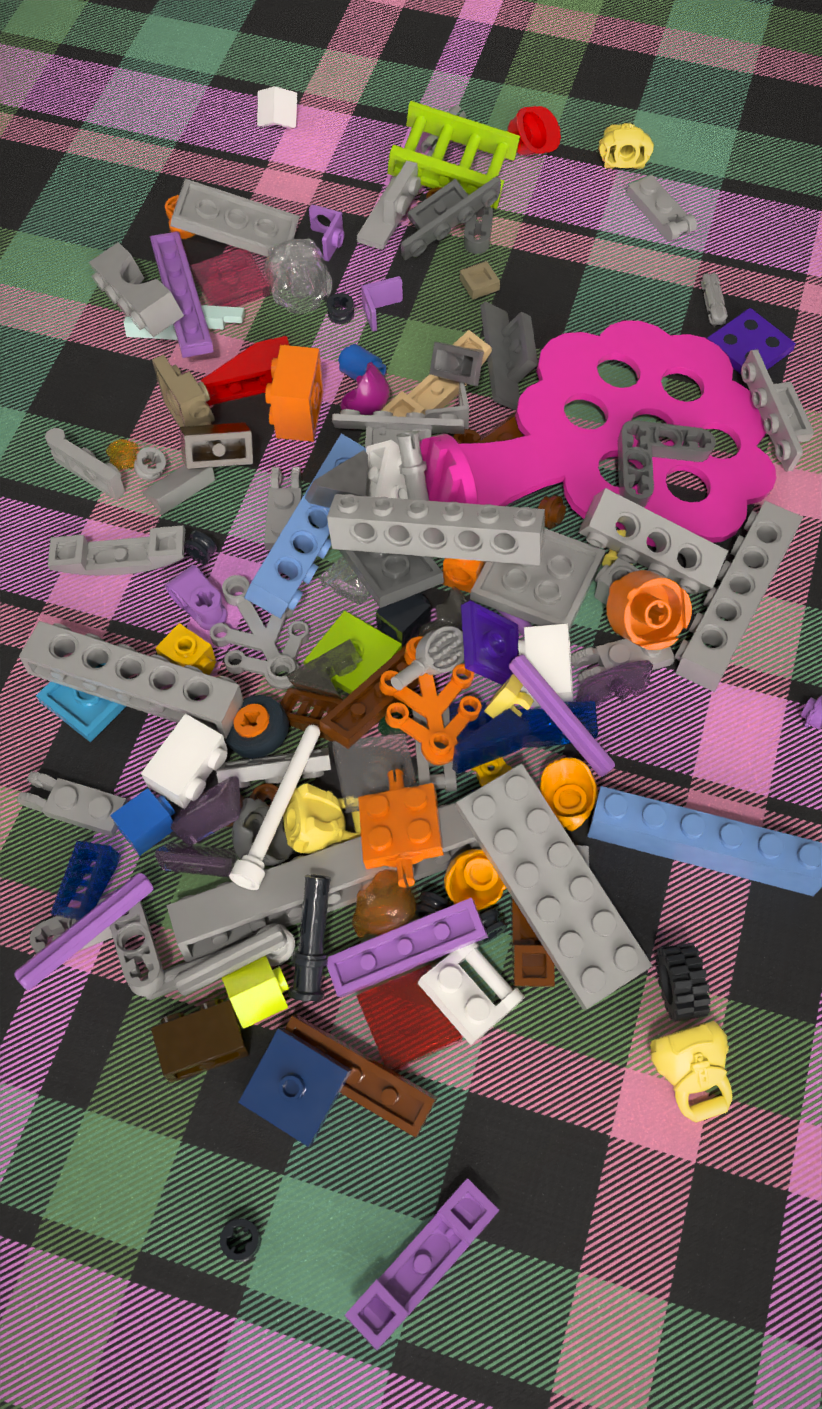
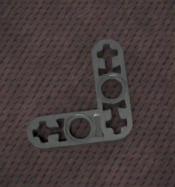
(650, 446)

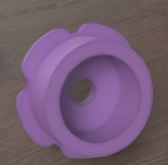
(813, 713)

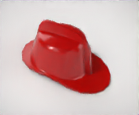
(537, 130)

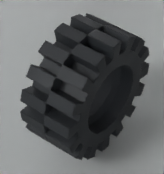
(683, 982)

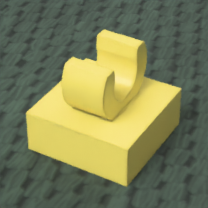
(508, 696)

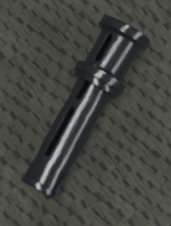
(310, 957)

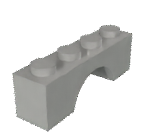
(146, 303)

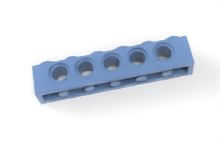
(268, 587)

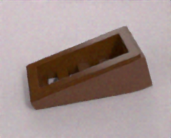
(320, 703)

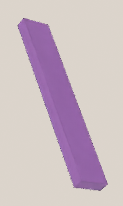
(177, 277)

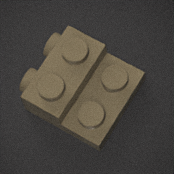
(182, 394)

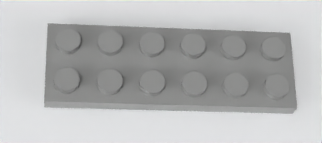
(553, 886)

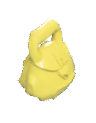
(625, 146)
(316, 820)
(694, 1063)

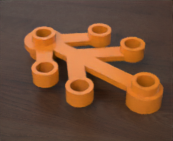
(432, 708)

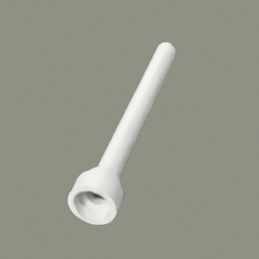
(249, 870)

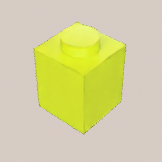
(256, 991)

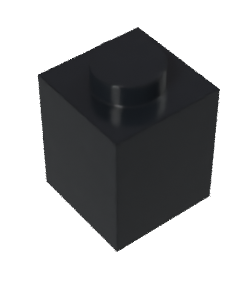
(404, 618)

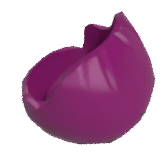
(370, 394)

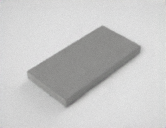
(232, 218)

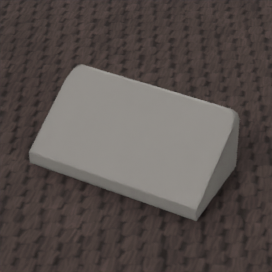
(178, 487)

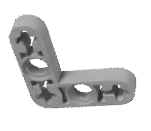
(121, 930)

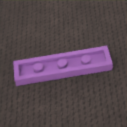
(406, 947)

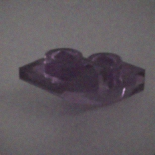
(620, 680)

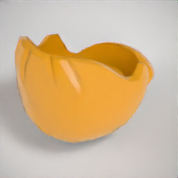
(569, 791)
(475, 877)

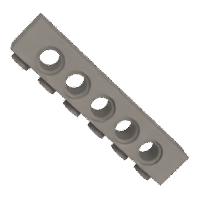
(437, 529)
(763, 549)
(50, 643)

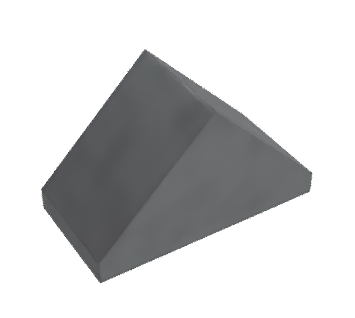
(344, 479)

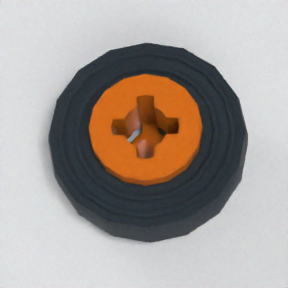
(258, 727)

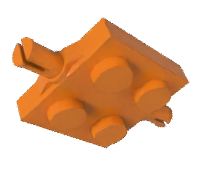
(400, 827)

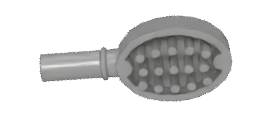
(435, 654)

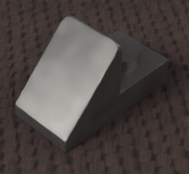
(456, 363)

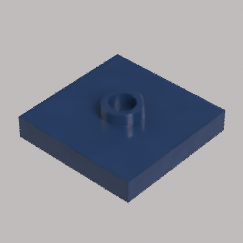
(295, 1086)

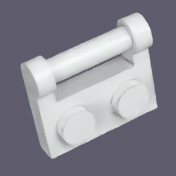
(461, 997)

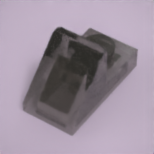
(318, 673)

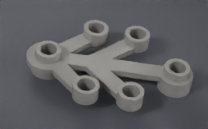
(261, 639)

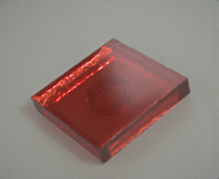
(406, 1021)

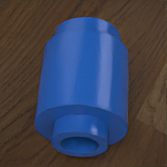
(354, 361)

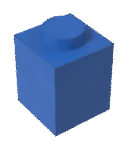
(144, 820)

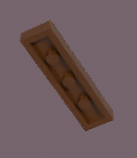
(363, 706)
(371, 1082)

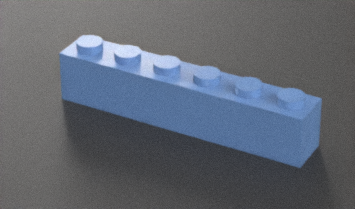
(707, 841)

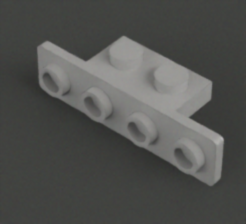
(391, 207)
(780, 411)
(384, 426)

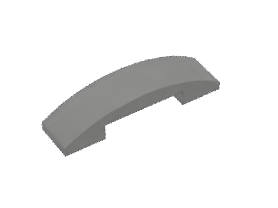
(118, 556)

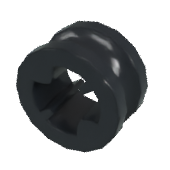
(340, 316)
(199, 547)
(430, 904)
(492, 925)
(229, 1232)

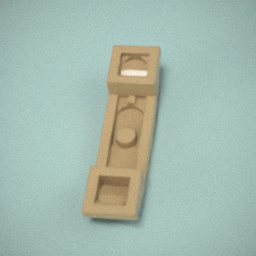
(434, 391)

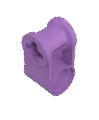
(197, 597)

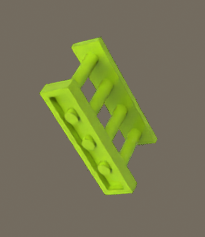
(447, 126)

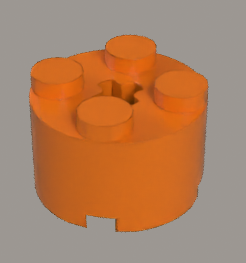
(648, 609)

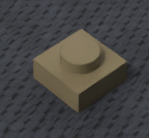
(479, 280)

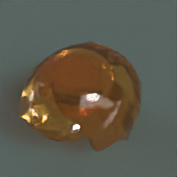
(383, 905)

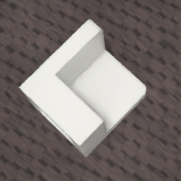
(277, 107)

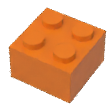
(295, 393)

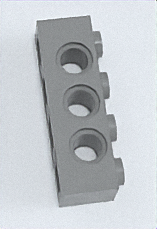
(702, 556)

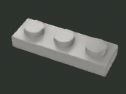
(273, 768)

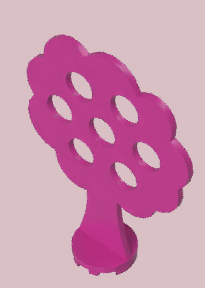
(565, 453)

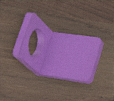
(333, 234)
(378, 295)

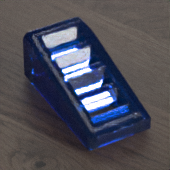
(492, 741)
(79, 865)

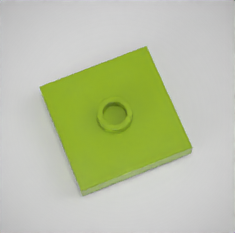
(370, 643)

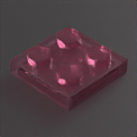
(230, 279)

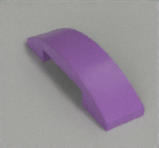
(421, 1264)

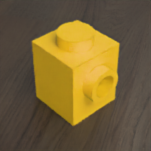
(187, 648)

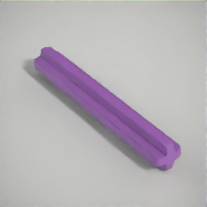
(561, 715)
(83, 931)

